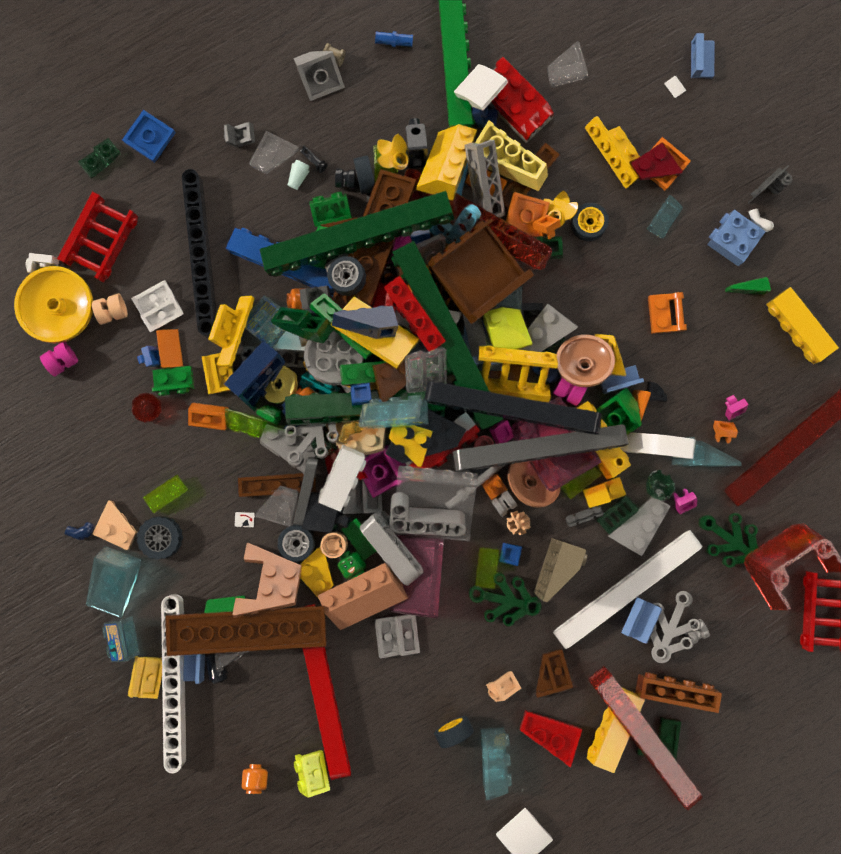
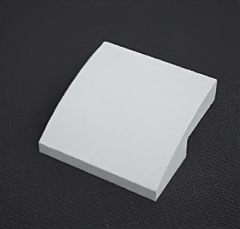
(481, 87)
(157, 306)
(524, 834)

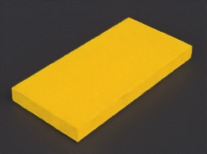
(389, 349)

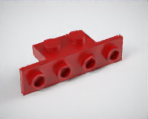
(414, 313)

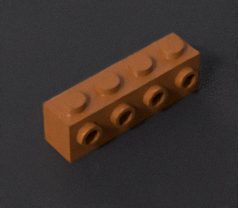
(678, 693)

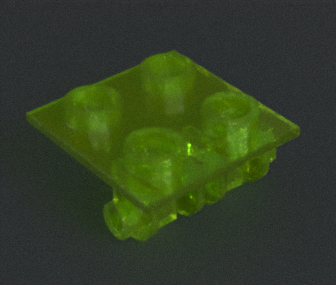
(243, 422)

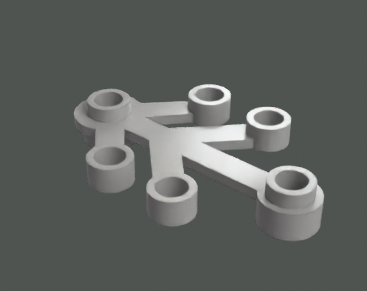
(313, 431)
(671, 630)

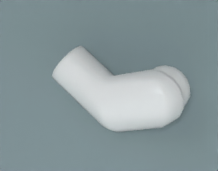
(764, 224)

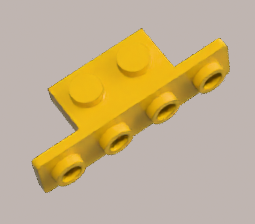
(615, 149)
(229, 329)

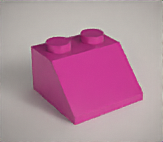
(381, 472)

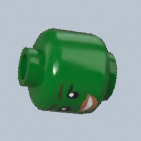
(351, 565)

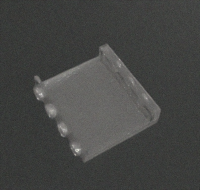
(439, 490)

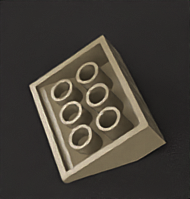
(558, 568)

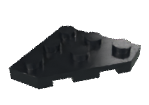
(444, 437)

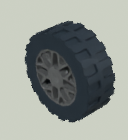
(159, 537)

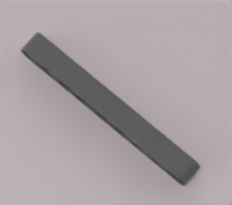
(539, 448)

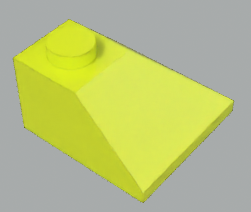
(506, 328)

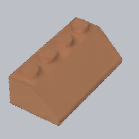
(363, 596)

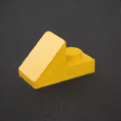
(604, 492)

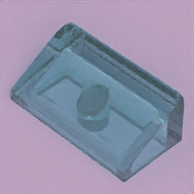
(665, 217)

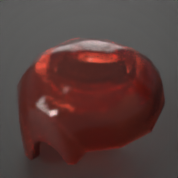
(146, 407)

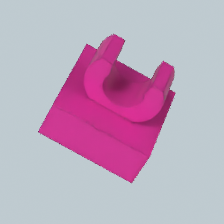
(735, 407)
(501, 432)
(686, 502)

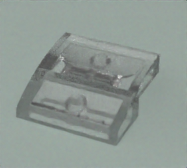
(425, 367)

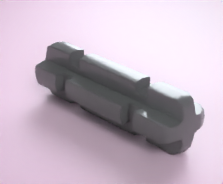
(584, 516)

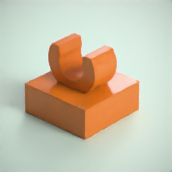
(546, 225)
(725, 429)
(494, 486)

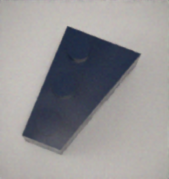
(255, 374)

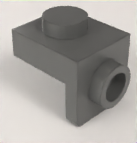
(239, 135)
(310, 294)

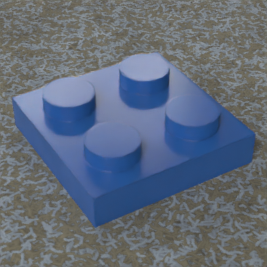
(148, 136)

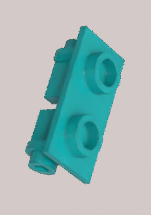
(309, 381)

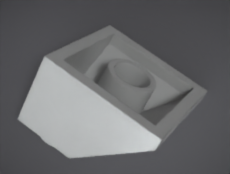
(319, 73)

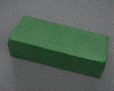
(221, 604)

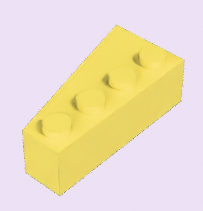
(513, 159)

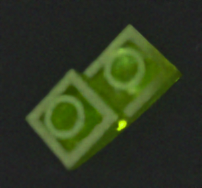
(580, 483)
(165, 493)
(486, 568)

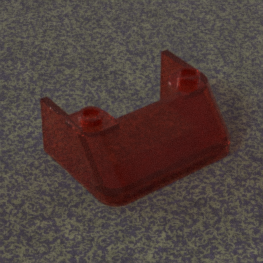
(769, 561)

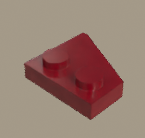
(656, 164)

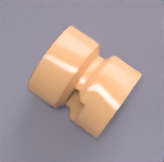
(108, 309)
(334, 544)

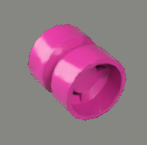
(52, 361)
(571, 392)

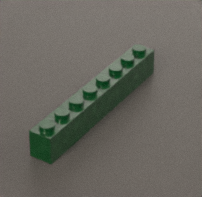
(334, 407)

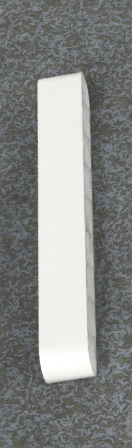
(627, 589)
(169, 691)

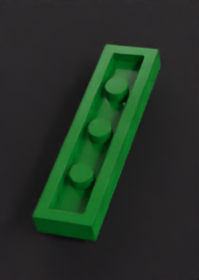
(325, 308)

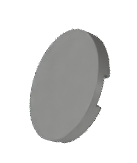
(325, 359)

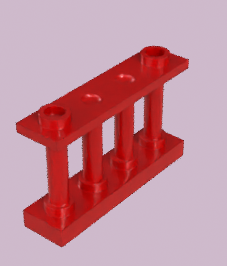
(79, 233)
(807, 639)

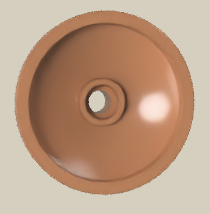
(589, 352)
(534, 495)

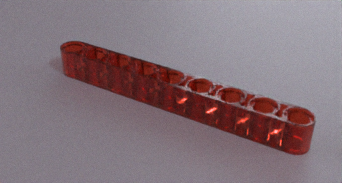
(515, 240)
(785, 451)
(645, 738)

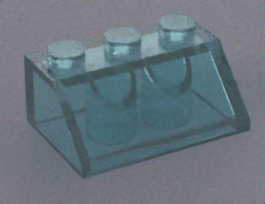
(394, 413)
(495, 762)

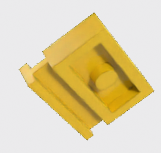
(215, 375)
(146, 677)

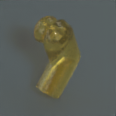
(349, 429)

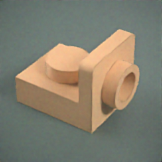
(503, 687)

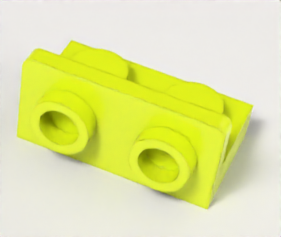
(312, 773)

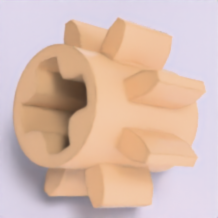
(518, 523)

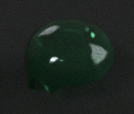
(660, 485)

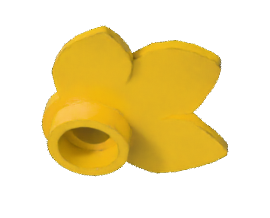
(391, 151)
(562, 207)

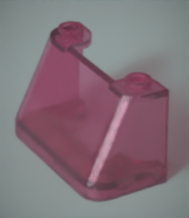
(557, 470)
(425, 590)

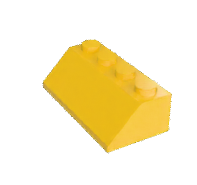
(446, 161)

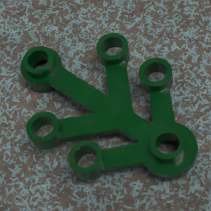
(734, 542)
(508, 601)

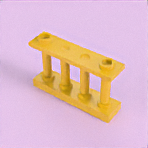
(522, 389)

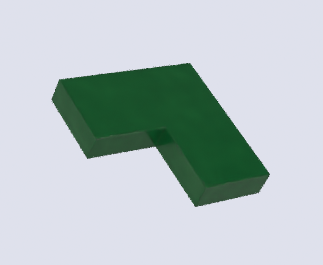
(669, 735)

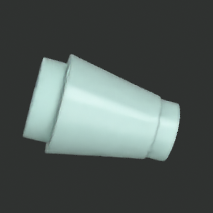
(298, 173)

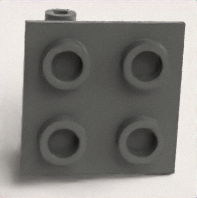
(775, 183)

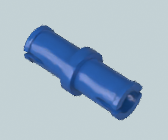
(393, 39)

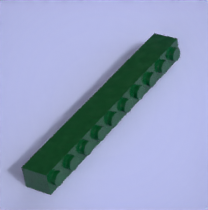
(356, 234)
(457, 354)

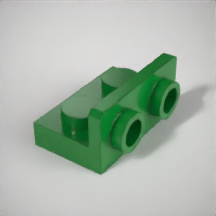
(330, 209)
(173, 379)

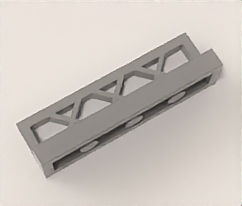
(478, 176)

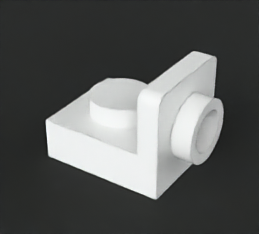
(40, 260)

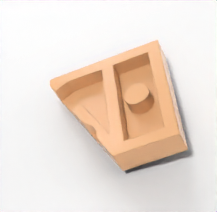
(115, 527)

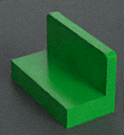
(358, 540)

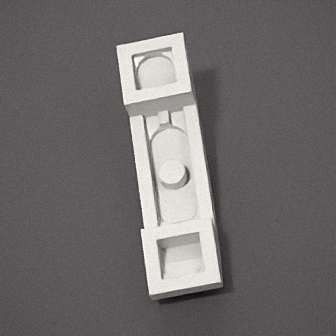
(660, 445)

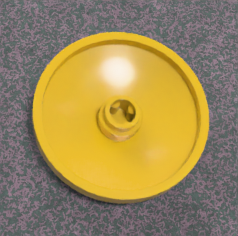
(53, 304)

